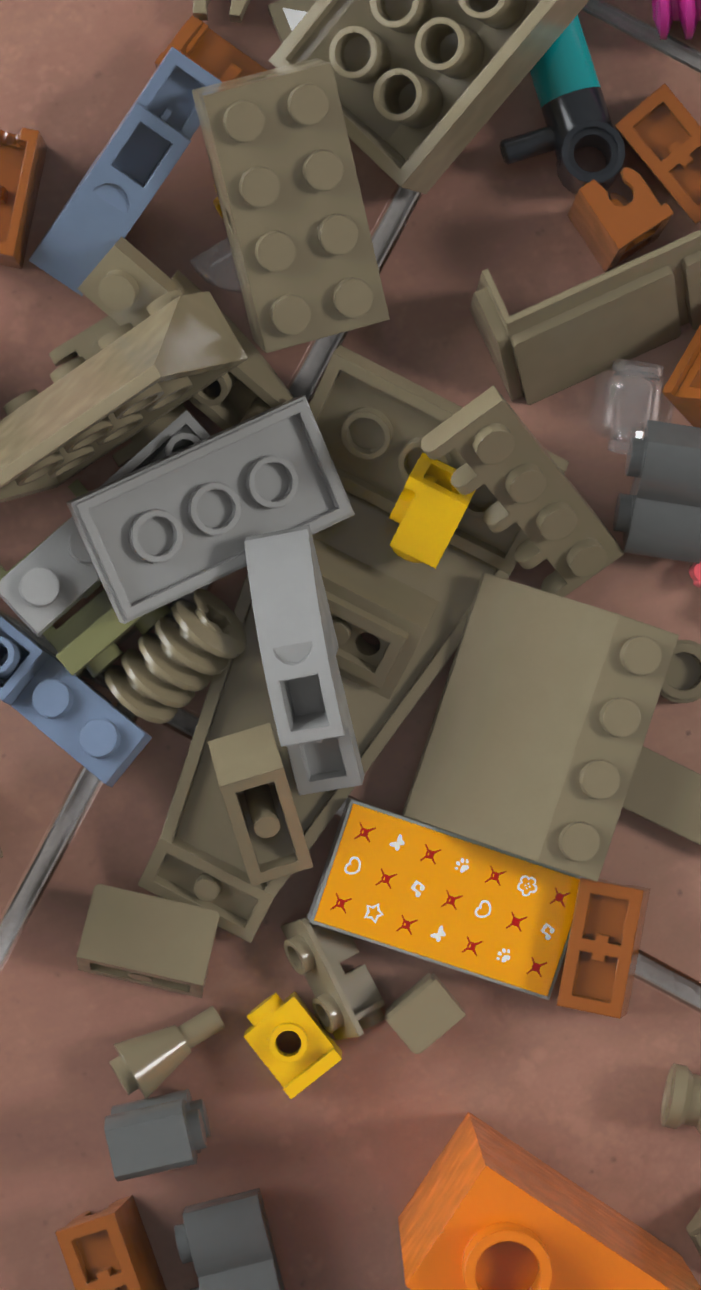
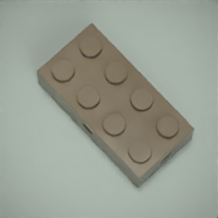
(291, 204)

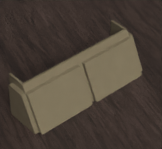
(593, 322)

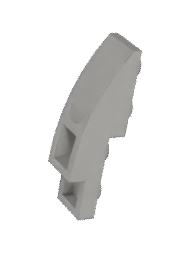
(61, 567)
(301, 660)

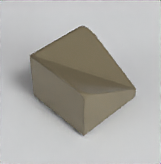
(424, 1013)

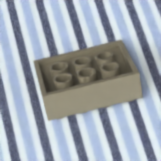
(424, 72)
(115, 392)
(540, 725)

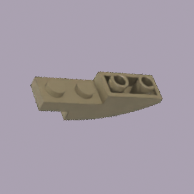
(124, 288)

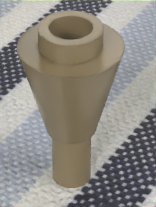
(153, 1056)

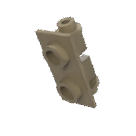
(342, 1000)

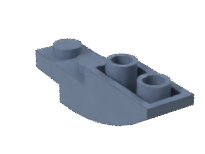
(125, 172)
(66, 706)

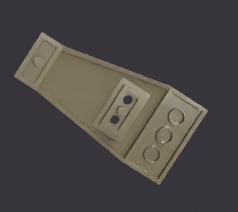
(417, 613)

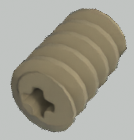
(177, 658)

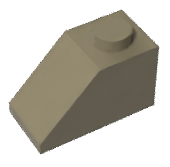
(260, 804)

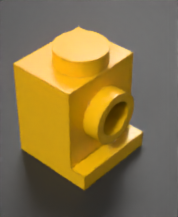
(427, 512)
(317, 1048)

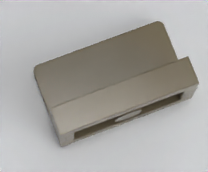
(147, 940)

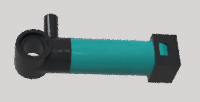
(573, 114)

